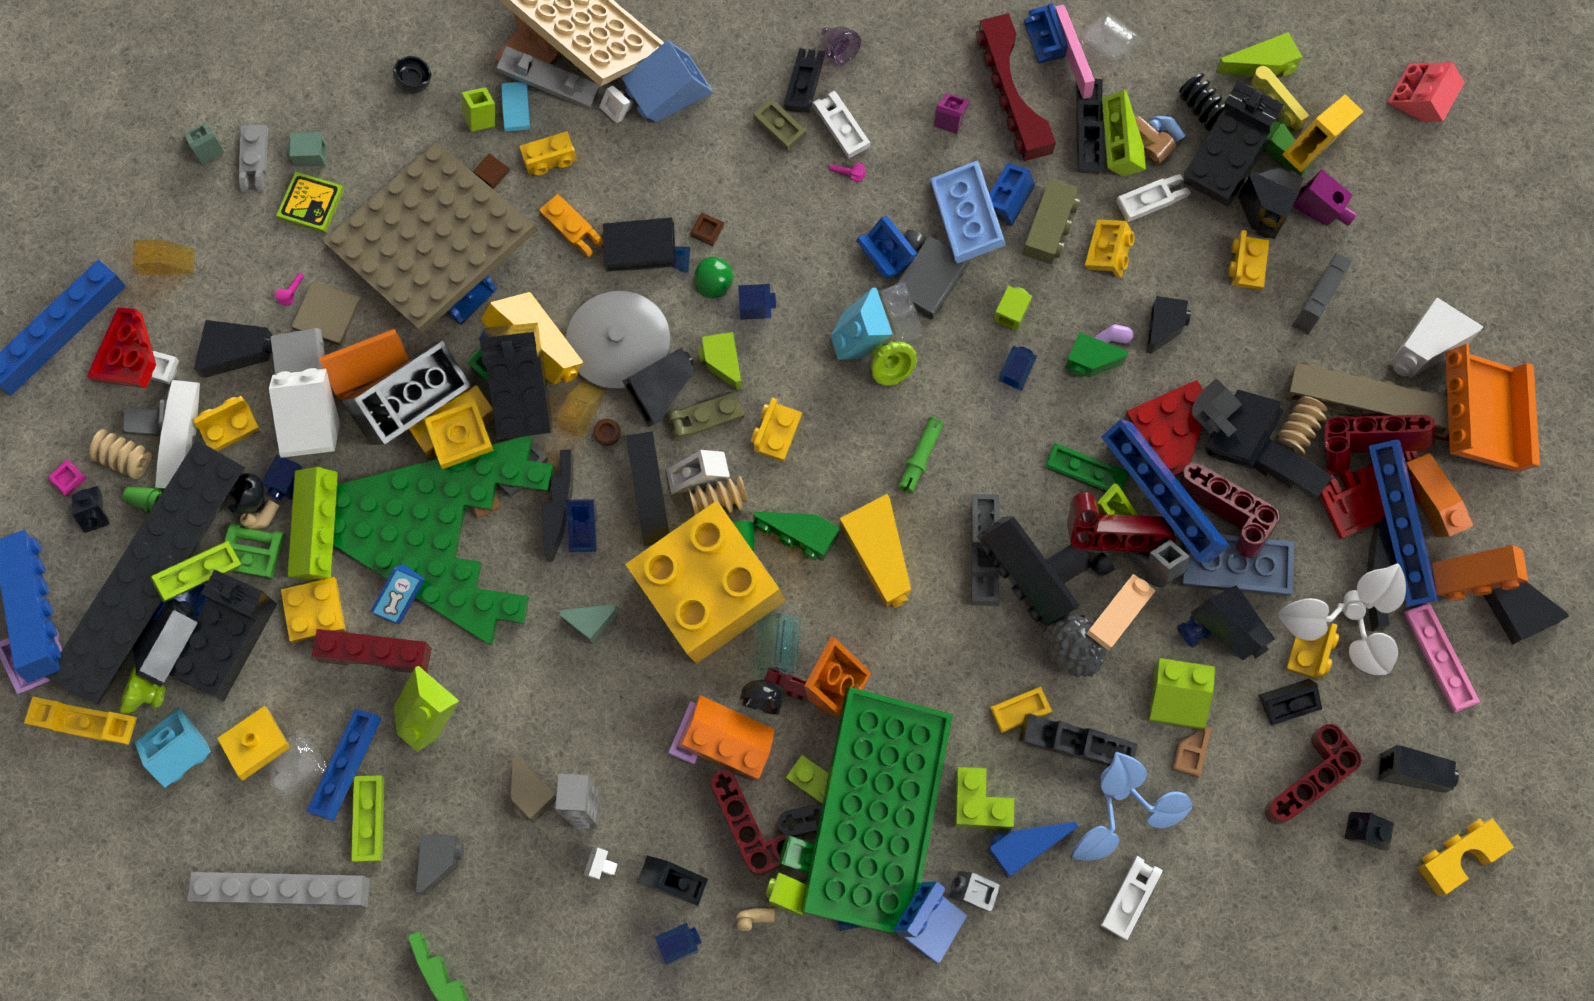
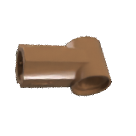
(1156, 145)

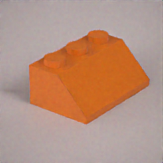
(363, 362)
(727, 738)

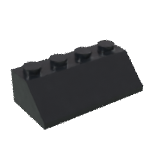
(1027, 570)

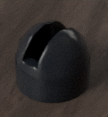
(1102, 565)

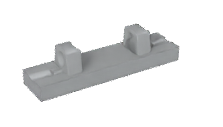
(548, 78)

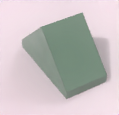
(204, 143)
(589, 621)

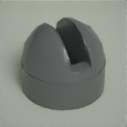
(915, 239)

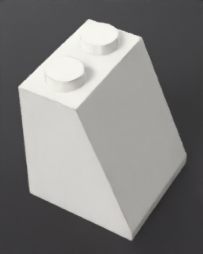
(1434, 334)
(304, 412)

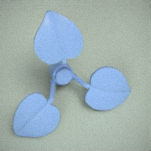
(1118, 782)

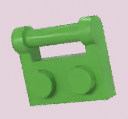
(254, 560)

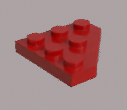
(125, 352)
(1170, 425)

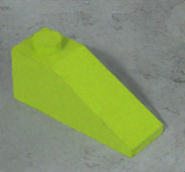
(1277, 54)
(1122, 135)

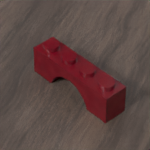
(386, 652)

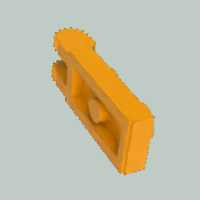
(570, 224)

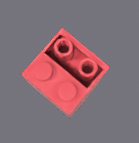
(1427, 90)

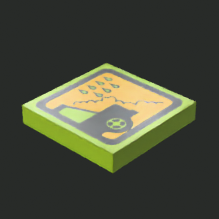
(310, 202)

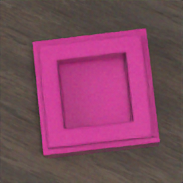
(67, 478)

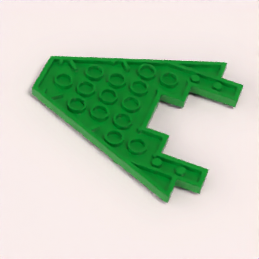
(418, 519)

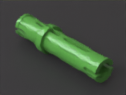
(917, 463)

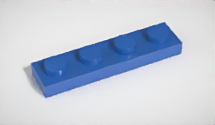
(344, 765)

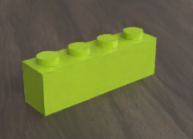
(312, 524)

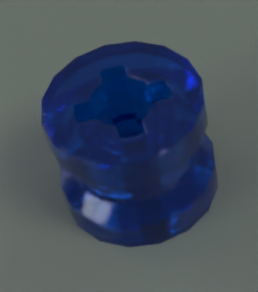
(1193, 632)

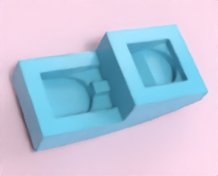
(515, 106)

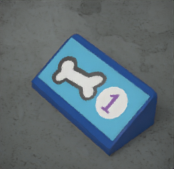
(398, 594)

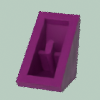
(950, 113)

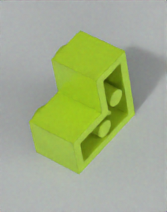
(976, 810)

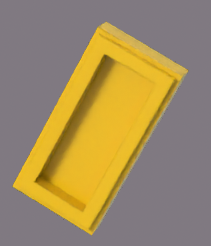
(1012, 711)

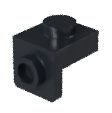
(88, 509)
(1369, 829)

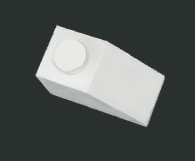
(697, 470)

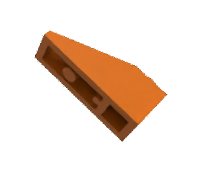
(1438, 497)

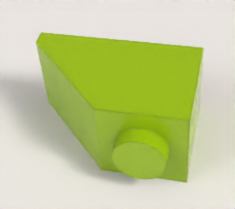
(721, 358)

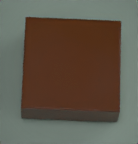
(491, 171)
(707, 229)

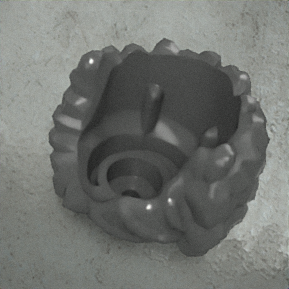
(1071, 647)

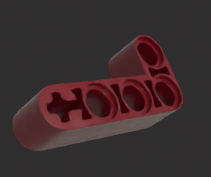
(1357, 433)
(1204, 483)
(1114, 532)
(1310, 782)
(746, 821)

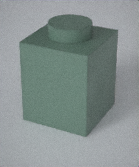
(307, 149)

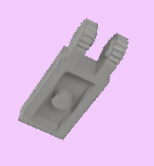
(253, 155)

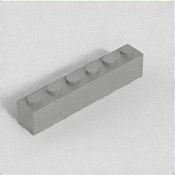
(279, 889)

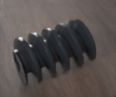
(1202, 100)

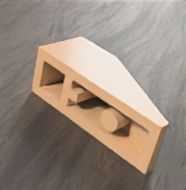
(1121, 612)

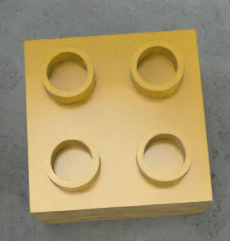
(706, 582)

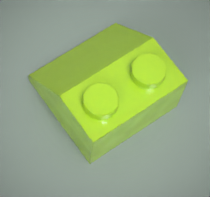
(1181, 693)
(422, 710)

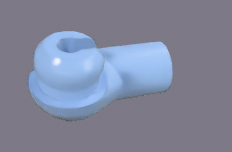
(1167, 124)

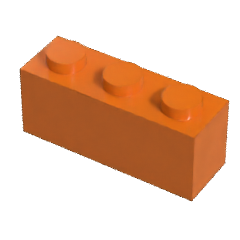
(1480, 573)

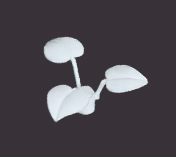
(1379, 588)

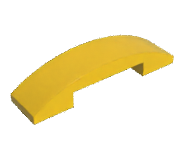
(80, 721)

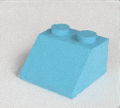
(861, 327)
(172, 748)

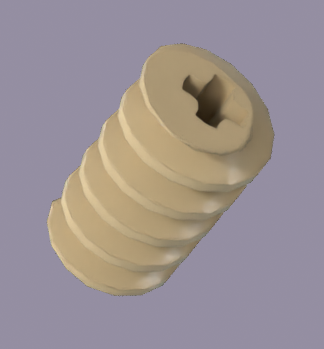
(1301, 425)
(119, 455)
(725, 496)

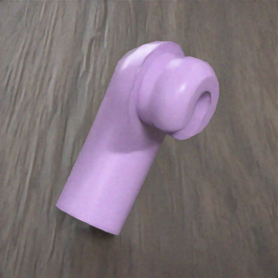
(1116, 334)

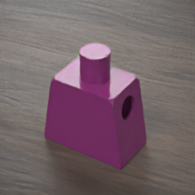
(1325, 200)

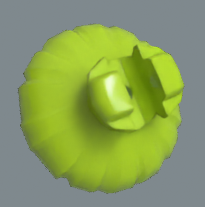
(893, 362)
(140, 691)

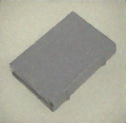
(297, 350)

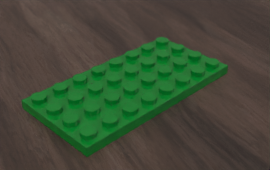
(876, 810)

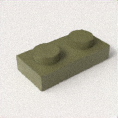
(779, 124)

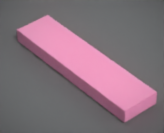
(1075, 55)
(1441, 657)

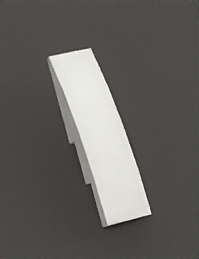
(177, 429)

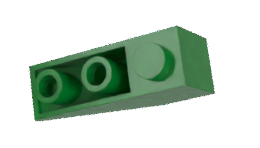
(805, 531)

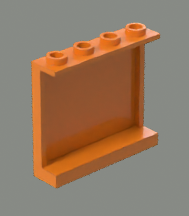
(1491, 411)

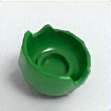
(713, 277)

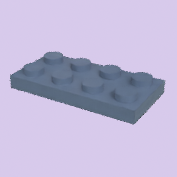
(1264, 574)

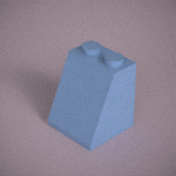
(665, 82)

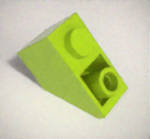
(786, 894)

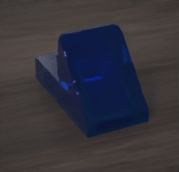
(582, 525)

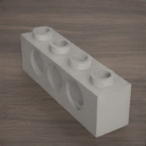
(577, 800)

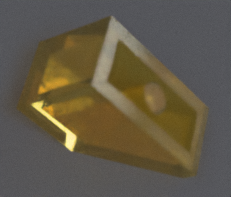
(162, 257)
(579, 408)

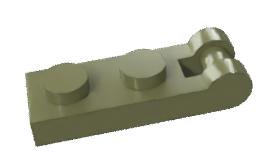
(705, 416)

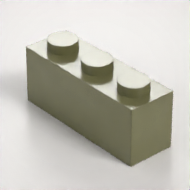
(1051, 221)

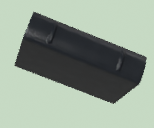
(639, 244)
(1254, 426)

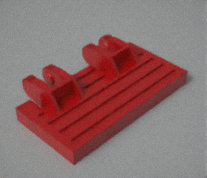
(1358, 503)

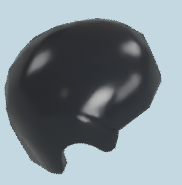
(408, 71)
(248, 494)
(762, 696)

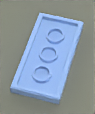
(967, 212)

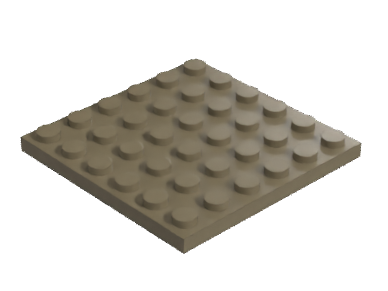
(429, 236)

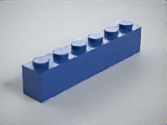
(57, 325)
(1165, 491)
(1403, 521)
(27, 607)

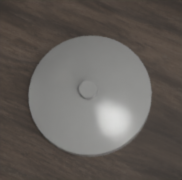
(617, 337)

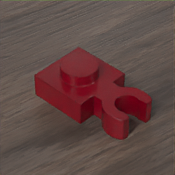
(793, 685)

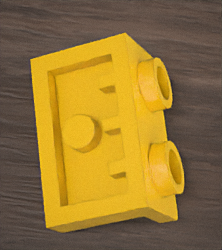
(548, 153)
(1110, 247)
(1249, 263)
(226, 423)
(776, 430)
(1312, 656)

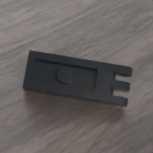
(804, 80)

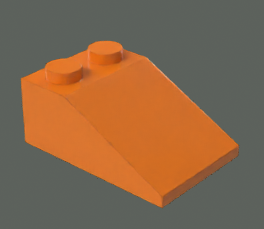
(832, 675)

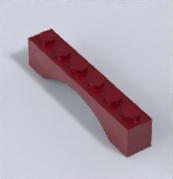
(1031, 131)

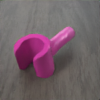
(857, 173)
(286, 297)

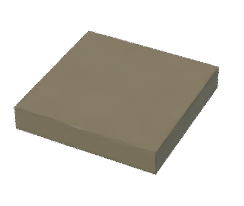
(327, 310)

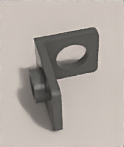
(144, 420)

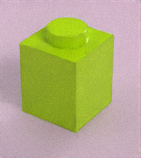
(478, 109)
(1013, 307)

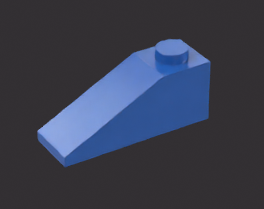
(1022, 846)

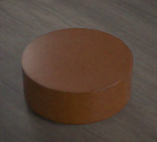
(607, 432)

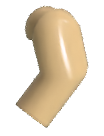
(260, 519)
(754, 915)

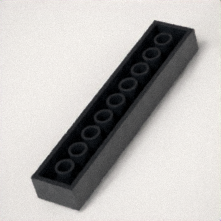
(128, 596)

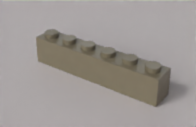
(1366, 397)

